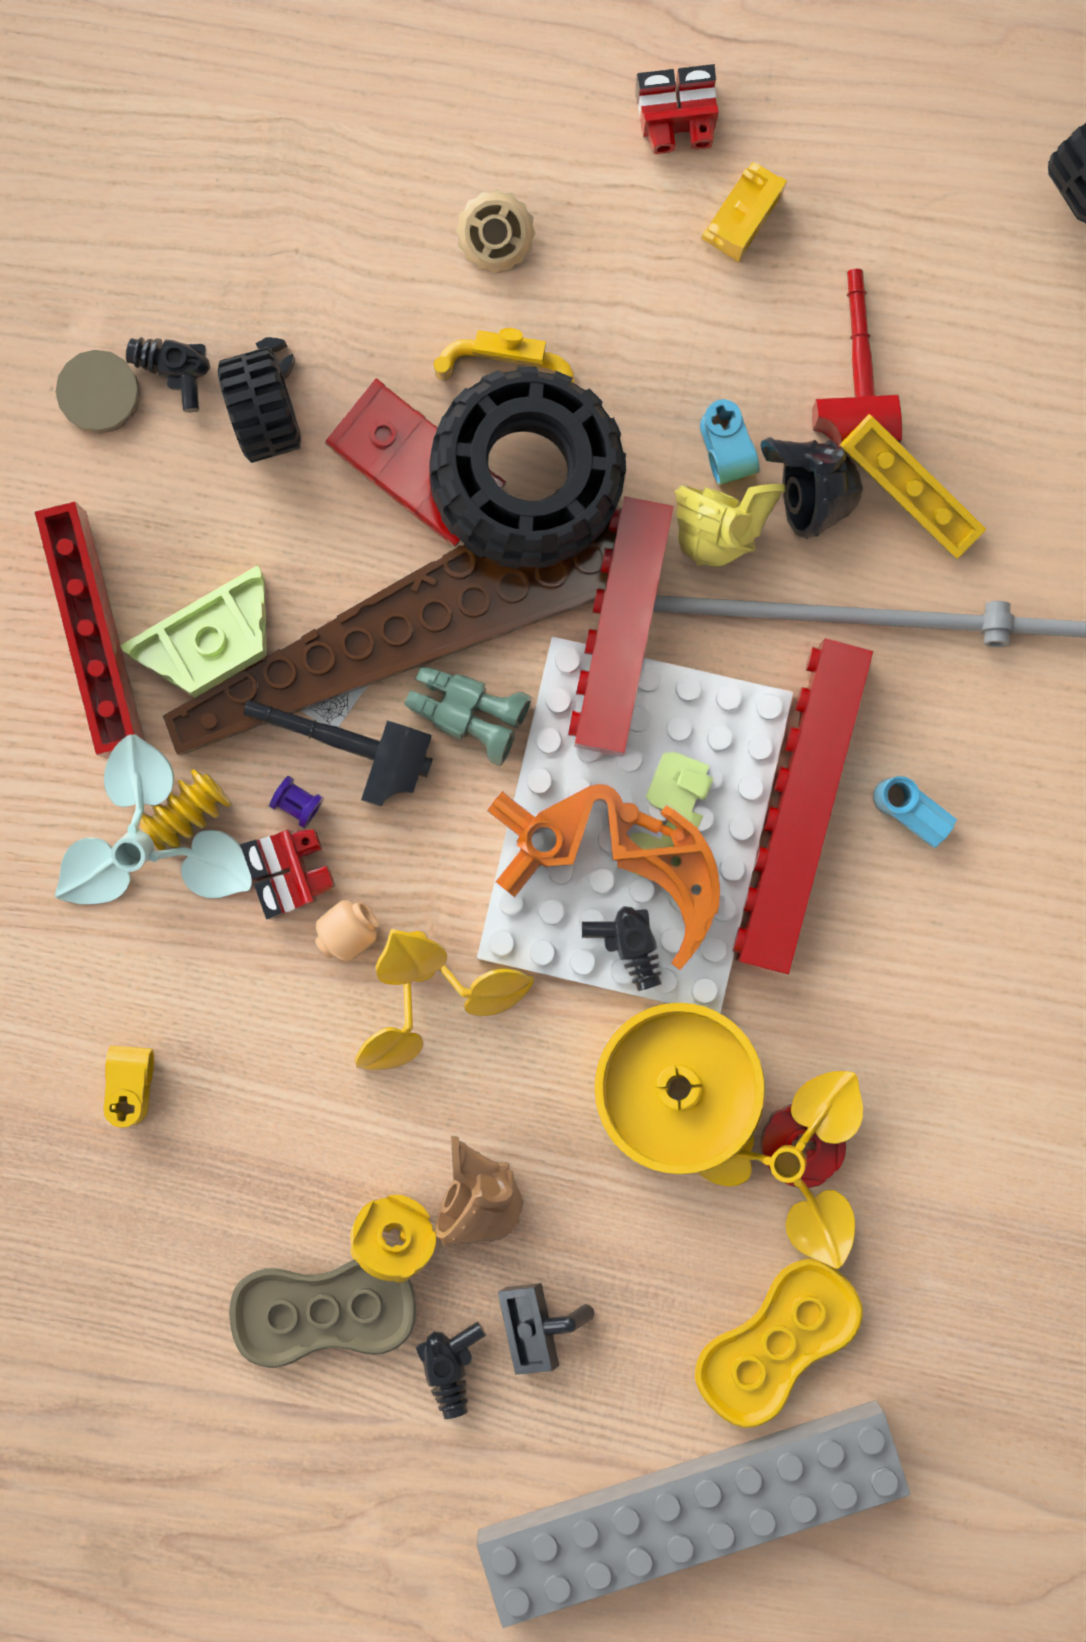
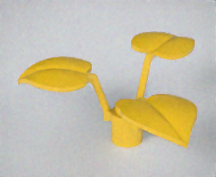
(417, 958)
(823, 1224)

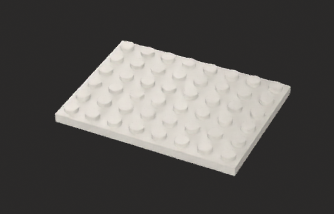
(676, 709)

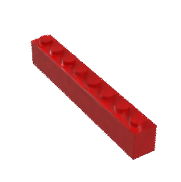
(803, 805)

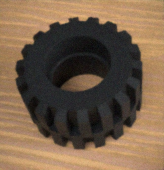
(259, 404)

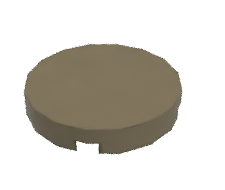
(97, 391)

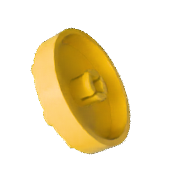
(636, 1081)

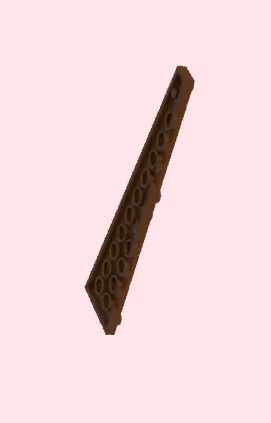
(402, 627)

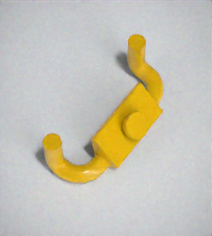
(503, 346)

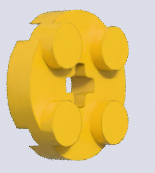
(370, 1247)

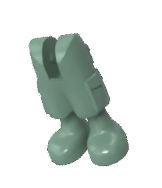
(460, 702)

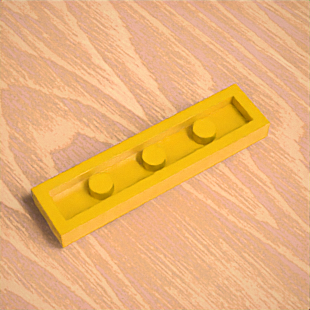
(912, 486)

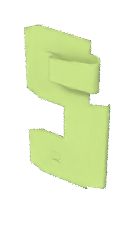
(677, 785)

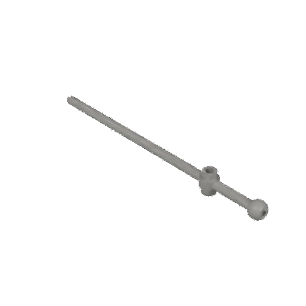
(994, 623)

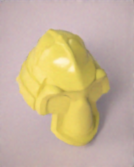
(716, 527)

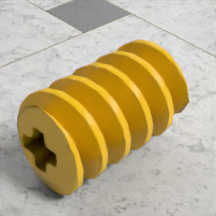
(184, 809)

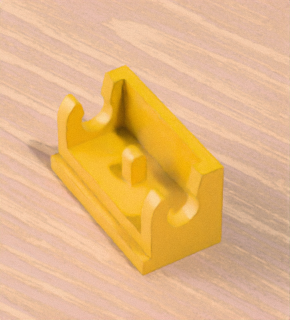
(745, 211)

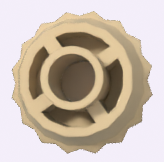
(499, 221)

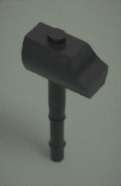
(397, 757)

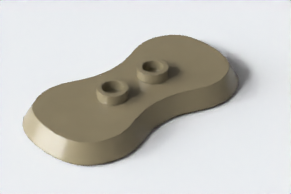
(290, 1314)

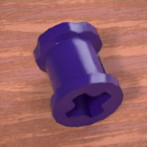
(296, 801)

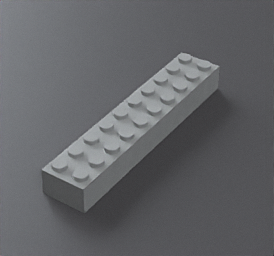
(691, 1513)

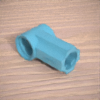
(916, 812)

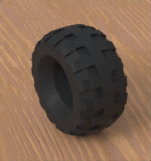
(512, 528)

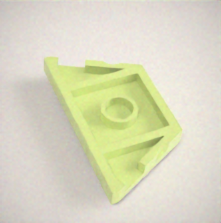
(207, 637)

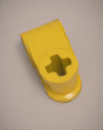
(127, 1077)

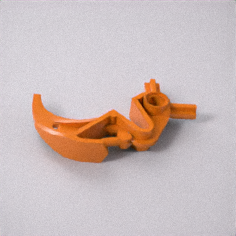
(568, 821)

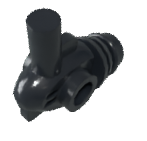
(172, 360)
(632, 940)
(444, 1367)

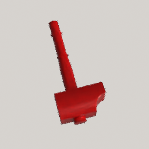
(841, 416)

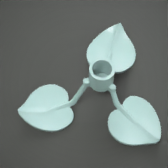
(98, 873)

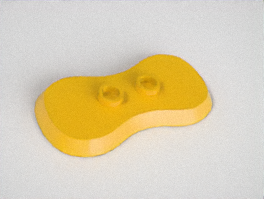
(801, 1320)

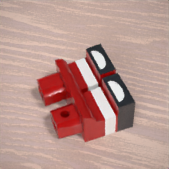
(695, 112)
(284, 853)

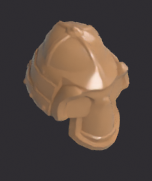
(480, 1200)

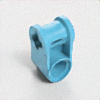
(731, 449)

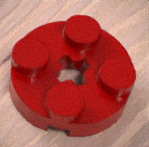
(820, 1161)

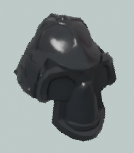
(818, 483)

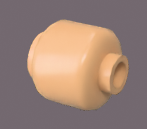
(346, 930)

